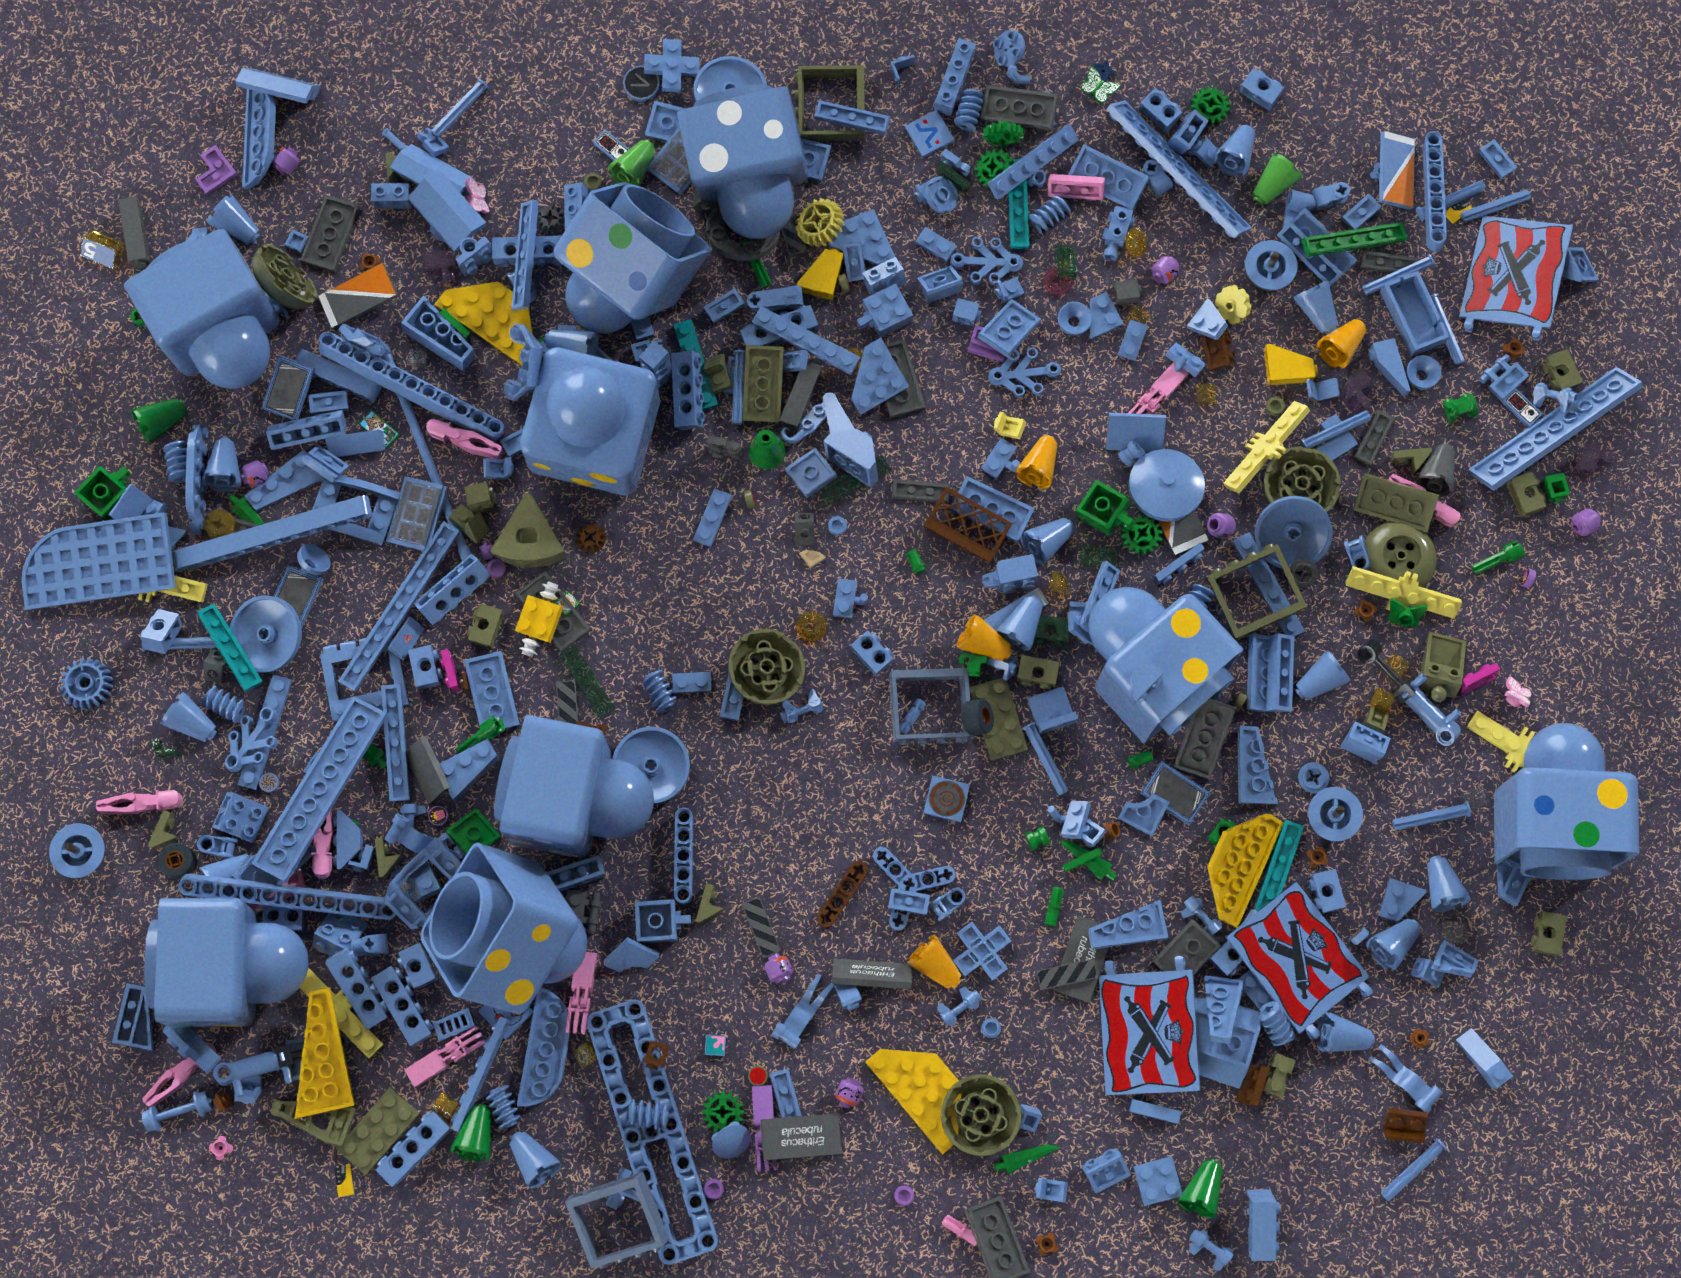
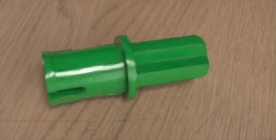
(1054, 906)

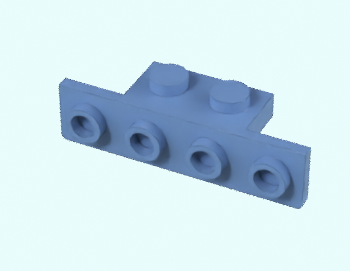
(192, 1046)

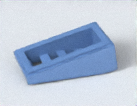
(470, 1020)

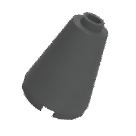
(1439, 471)

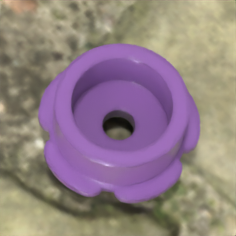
(485, 551)

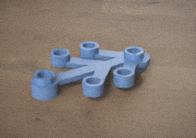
(989, 261)
(1022, 373)
(249, 741)

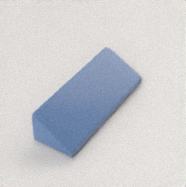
(356, 443)

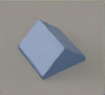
(940, 284)

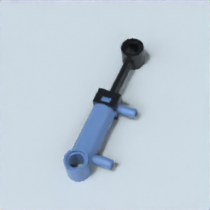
(1414, 697)
(264, 1063)

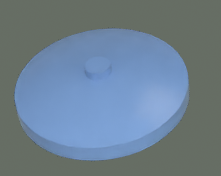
(725, 74)
(1166, 485)
(1297, 526)
(267, 632)
(659, 757)

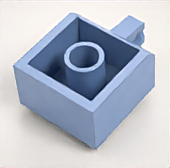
(885, 311)
(1012, 574)
(658, 921)

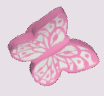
(476, 196)
(1516, 694)

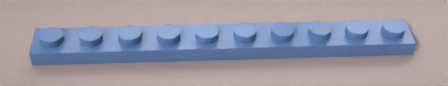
(399, 606)

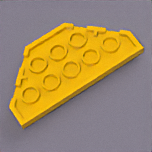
(487, 313)
(1239, 864)
(919, 1085)

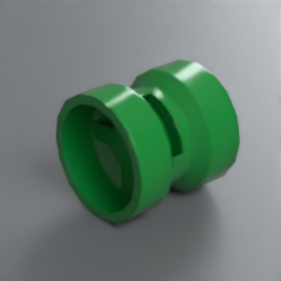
(1037, 838)

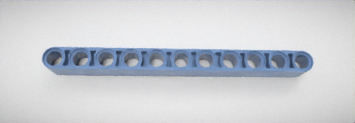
(406, 380)
(272, 533)
(279, 900)

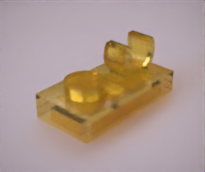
(1059, 583)

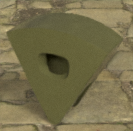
(528, 538)

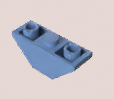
(348, 840)

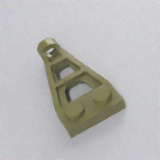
(337, 1128)

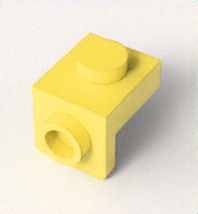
(1009, 426)

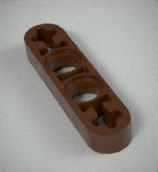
(843, 895)

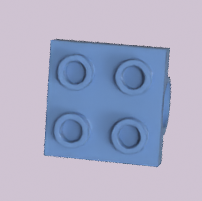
(473, 254)

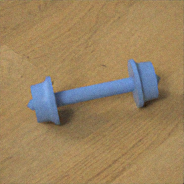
(152, 1118)

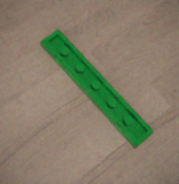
(1354, 239)

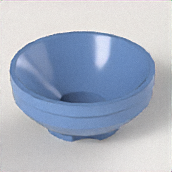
(1077, 310)
(1429, 366)
(315, 557)

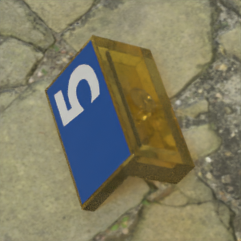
(101, 248)

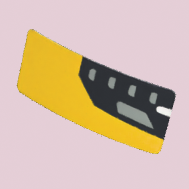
(1454, 212)
(344, 1180)

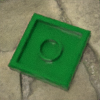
(471, 830)

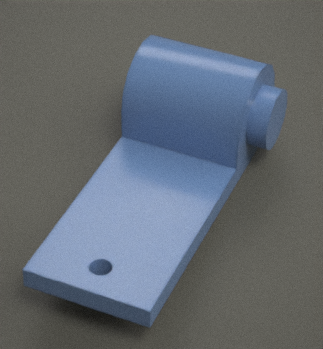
(1295, 203)

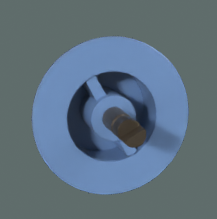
(1271, 265)
(1335, 814)
(76, 850)

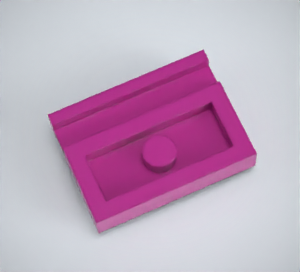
(448, 664)
(1474, 681)

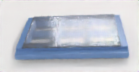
(671, 164)
(416, 513)

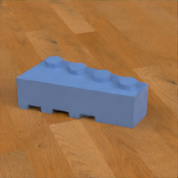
(435, 333)

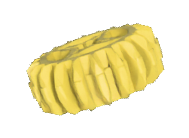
(824, 224)

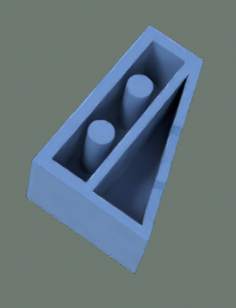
(134, 1020)
(1262, 1225)

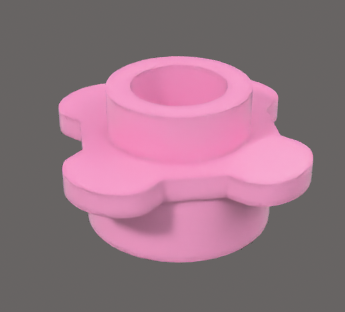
(214, 1147)

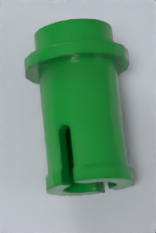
(916, 562)
(1140, 759)

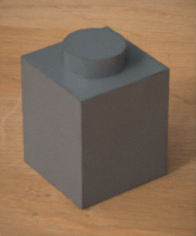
(1127, 292)

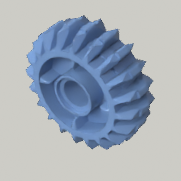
(78, 675)

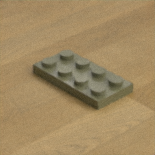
(762, 383)
(1396, 502)
(1006, 735)
(378, 1131)

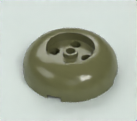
(282, 278)
(1319, 472)
(1398, 534)
(762, 645)
(1003, 1125)

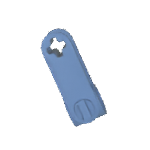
(776, 299)

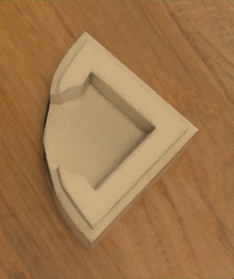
(812, 558)

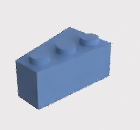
(468, 767)

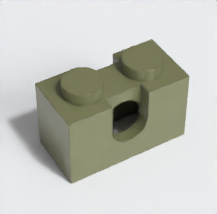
(1564, 362)
(480, 497)
(1524, 504)
(486, 637)
(1047, 667)
(1556, 924)
(1276, 1085)

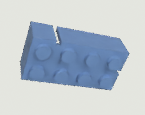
(1414, 313)

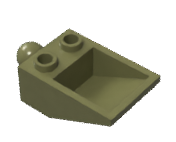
(1443, 666)

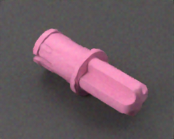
(959, 1229)

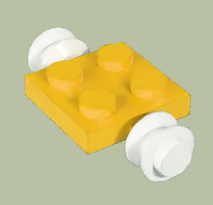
(539, 619)

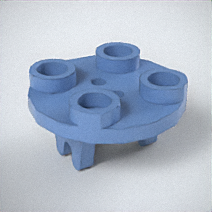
(1005, 42)

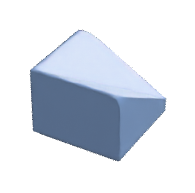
(1029, 1118)

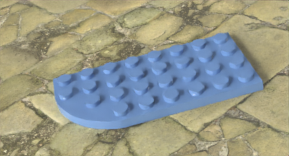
(99, 562)

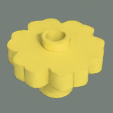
(1233, 304)

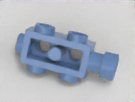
(1119, 226)

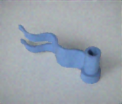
(408, 836)
(801, 1015)
(1409, 1081)

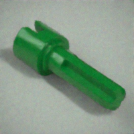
(759, 270)
(1510, 553)
(488, 729)

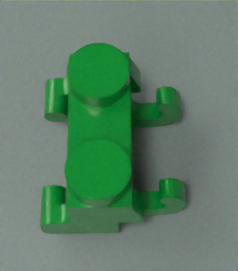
(1464, 404)
(974, 664)

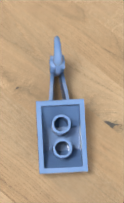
(844, 445)

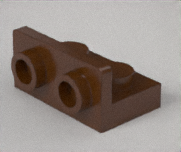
(1218, 352)
(1252, 1085)
(1405, 1125)

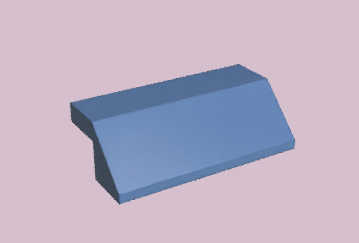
(277, 85)
(417, 164)
(446, 209)
(1325, 266)
(1270, 673)

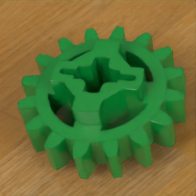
(1214, 98)
(1003, 133)
(989, 163)
(1147, 539)
(722, 1102)

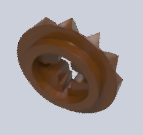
(599, 537)

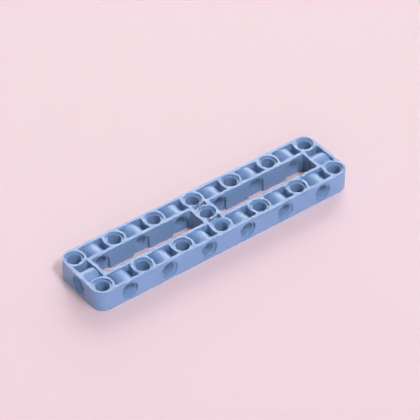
(676, 1139)

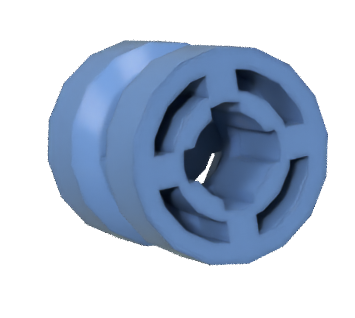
(1131, 453)

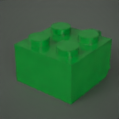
(103, 490)
(1104, 509)

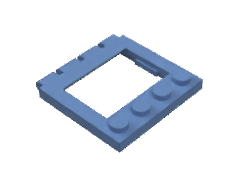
(347, 652)

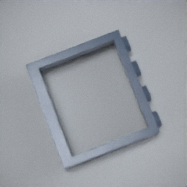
(927, 675)
(650, 1209)

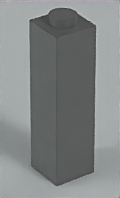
(134, 232)
(801, 395)

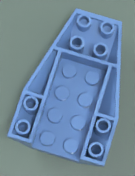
(532, 359)
(1226, 1061)

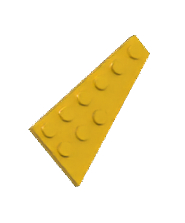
(323, 1069)

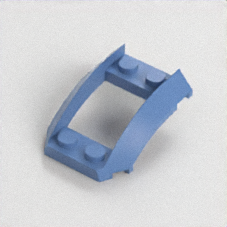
(381, 514)
(396, 897)

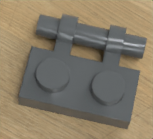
(721, 447)
(578, 901)

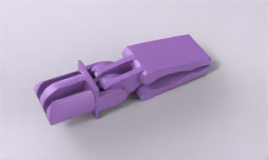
(762, 1109)

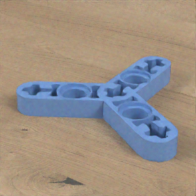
(916, 879)

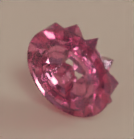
(1048, 279)

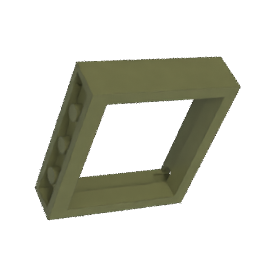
(840, 71)
(1270, 619)

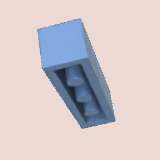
(1155, 1111)

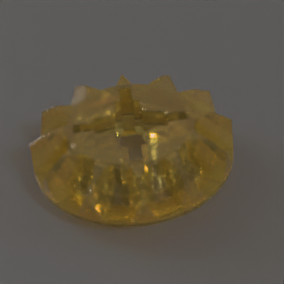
(1131, 242)
(226, 519)
(806, 633)

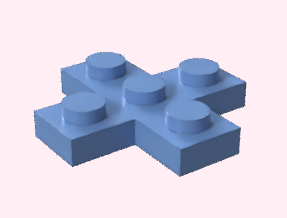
(671, 65)
(982, 951)

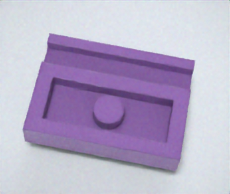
(981, 348)

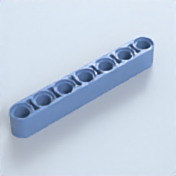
(1437, 198)

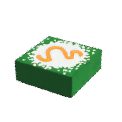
(566, 610)

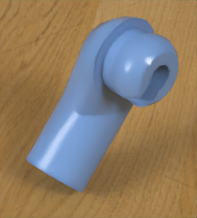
(1014, 76)

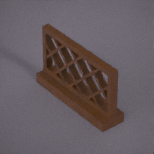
(964, 541)

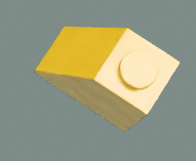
(823, 275)
(1287, 366)

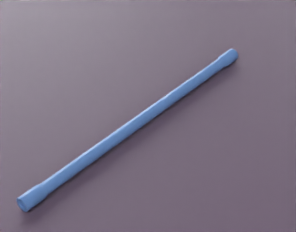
(463, 549)

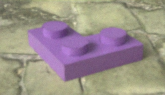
(219, 172)

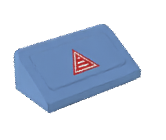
(406, 638)

